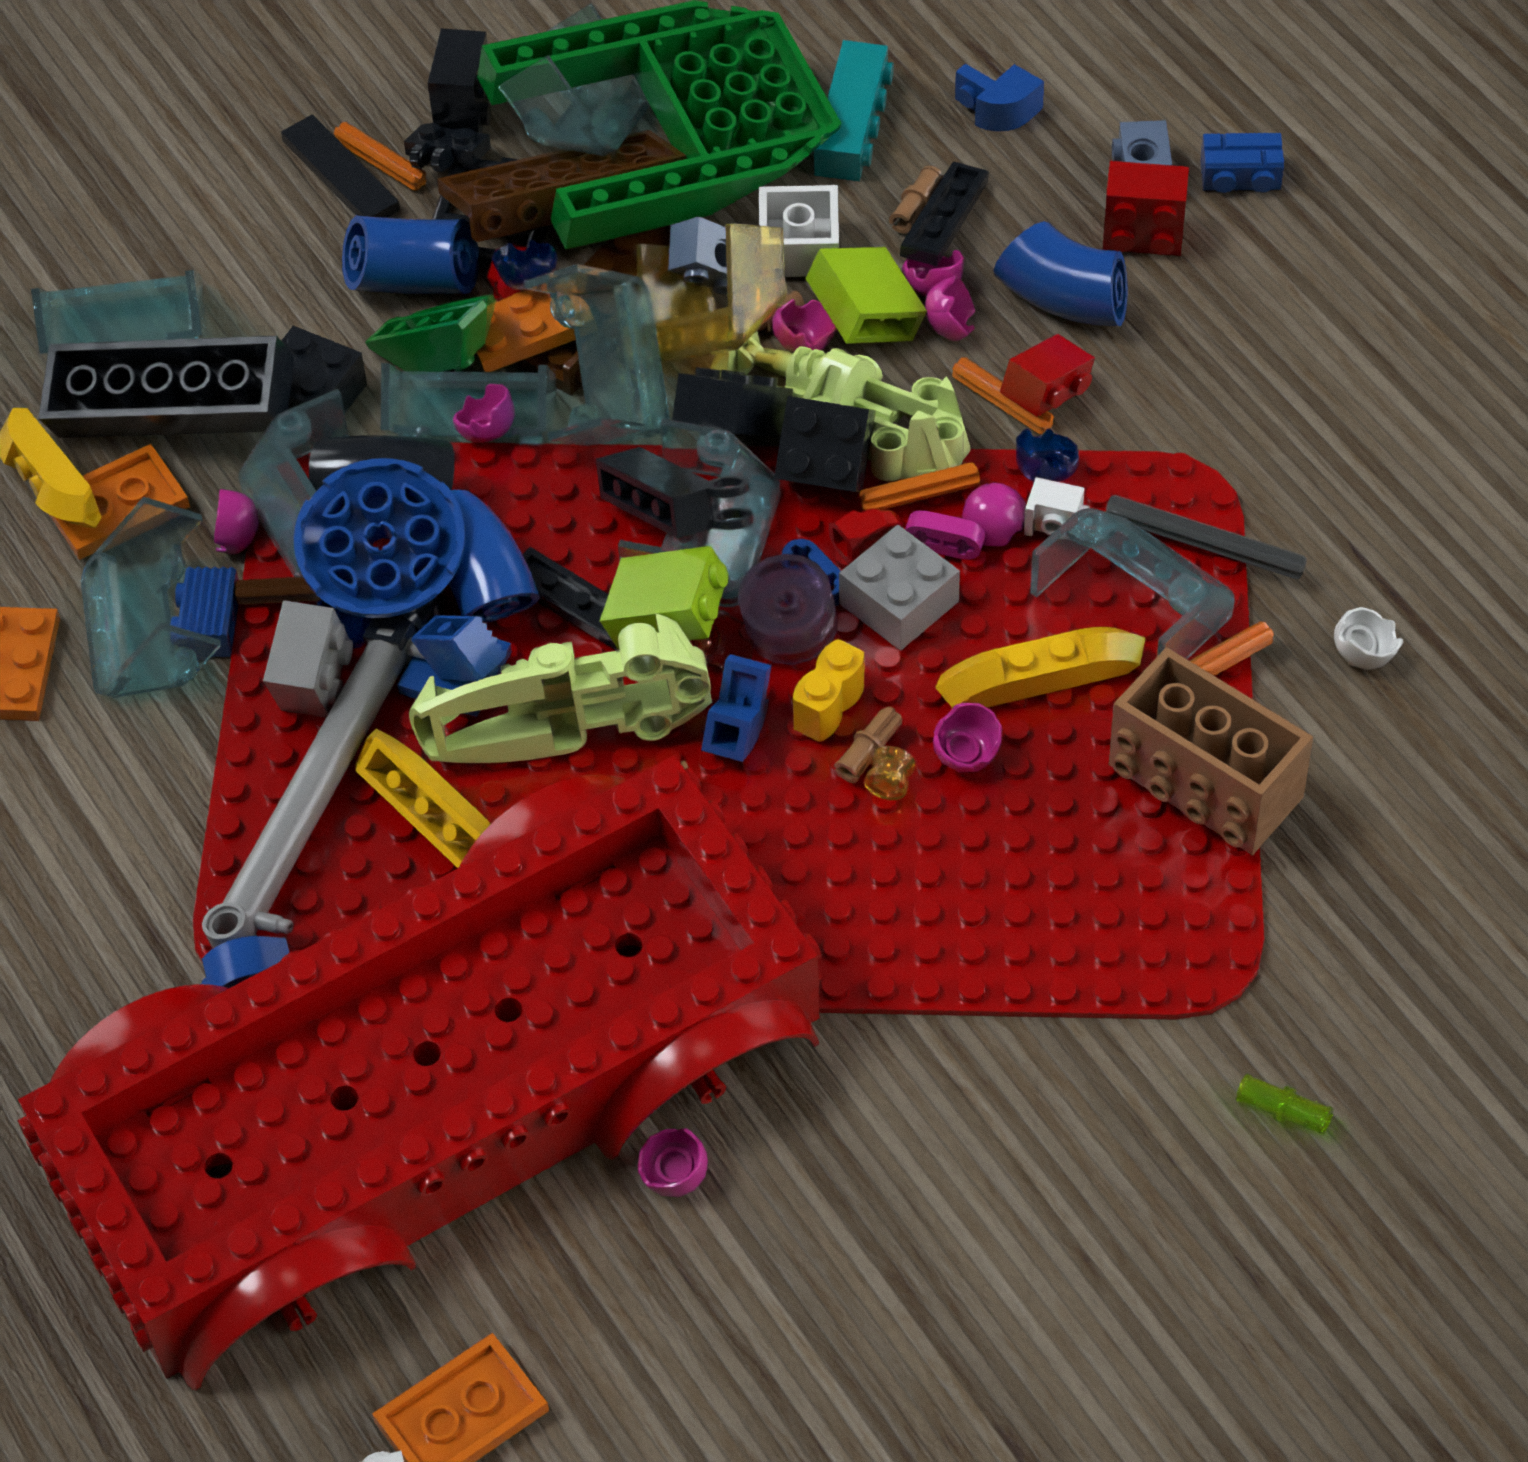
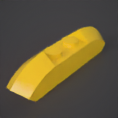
(52, 476)
(1042, 666)
(420, 795)

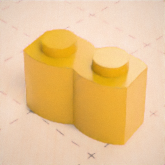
(828, 690)

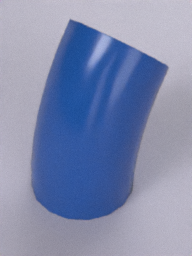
(410, 256)
(1065, 276)
(492, 572)

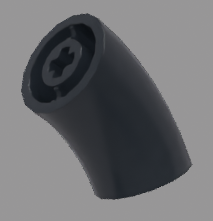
(337, 452)

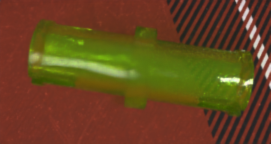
(1284, 1104)

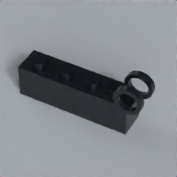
(669, 494)

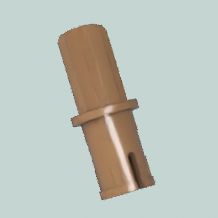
(865, 742)

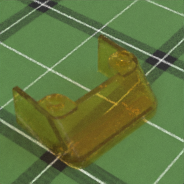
(686, 312)

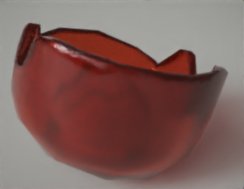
(724, 640)

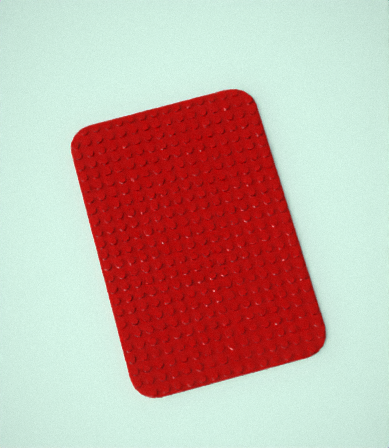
(967, 897)

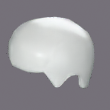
(1366, 638)

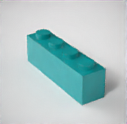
(856, 98)

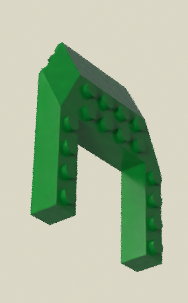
(722, 89)

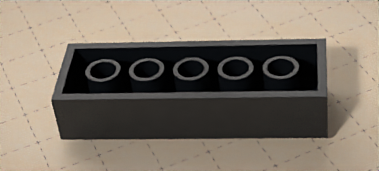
(165, 386)

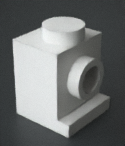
(1051, 505)

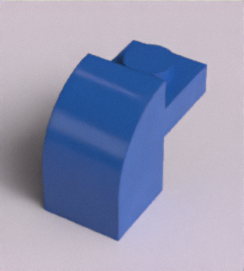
(1003, 102)
(740, 712)
(242, 959)

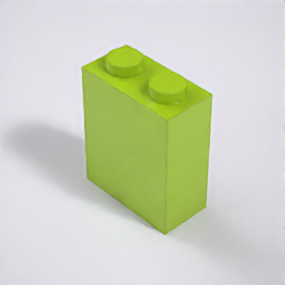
(866, 295)
(672, 583)

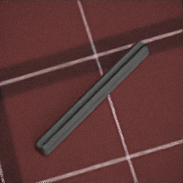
(1209, 537)

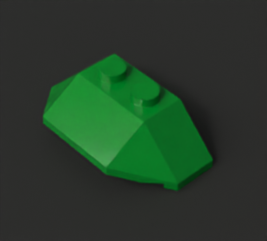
(436, 337)

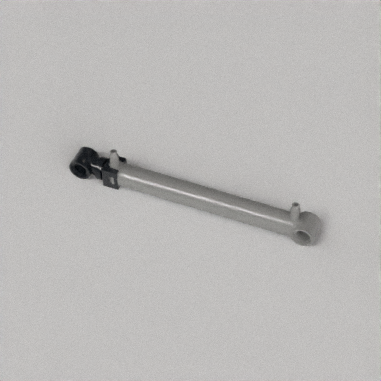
(316, 779)

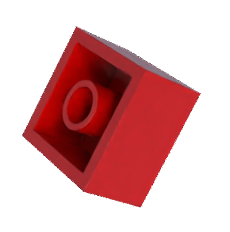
(1145, 208)

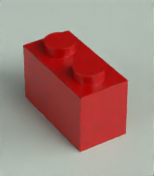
(1047, 375)

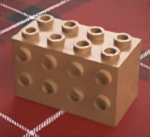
(1209, 750)

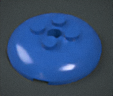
(374, 503)

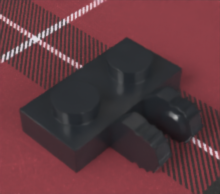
(445, 146)

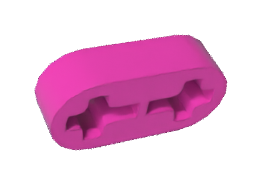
(947, 534)

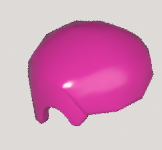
(925, 276)
(949, 309)
(803, 326)
(486, 417)
(997, 510)
(235, 522)
(968, 737)
(673, 1162)

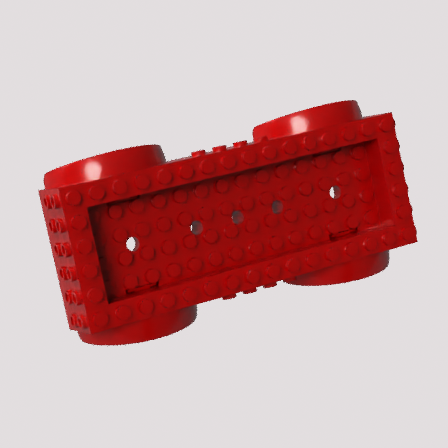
(417, 1059)

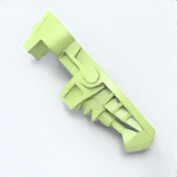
(936, 426)
(561, 696)

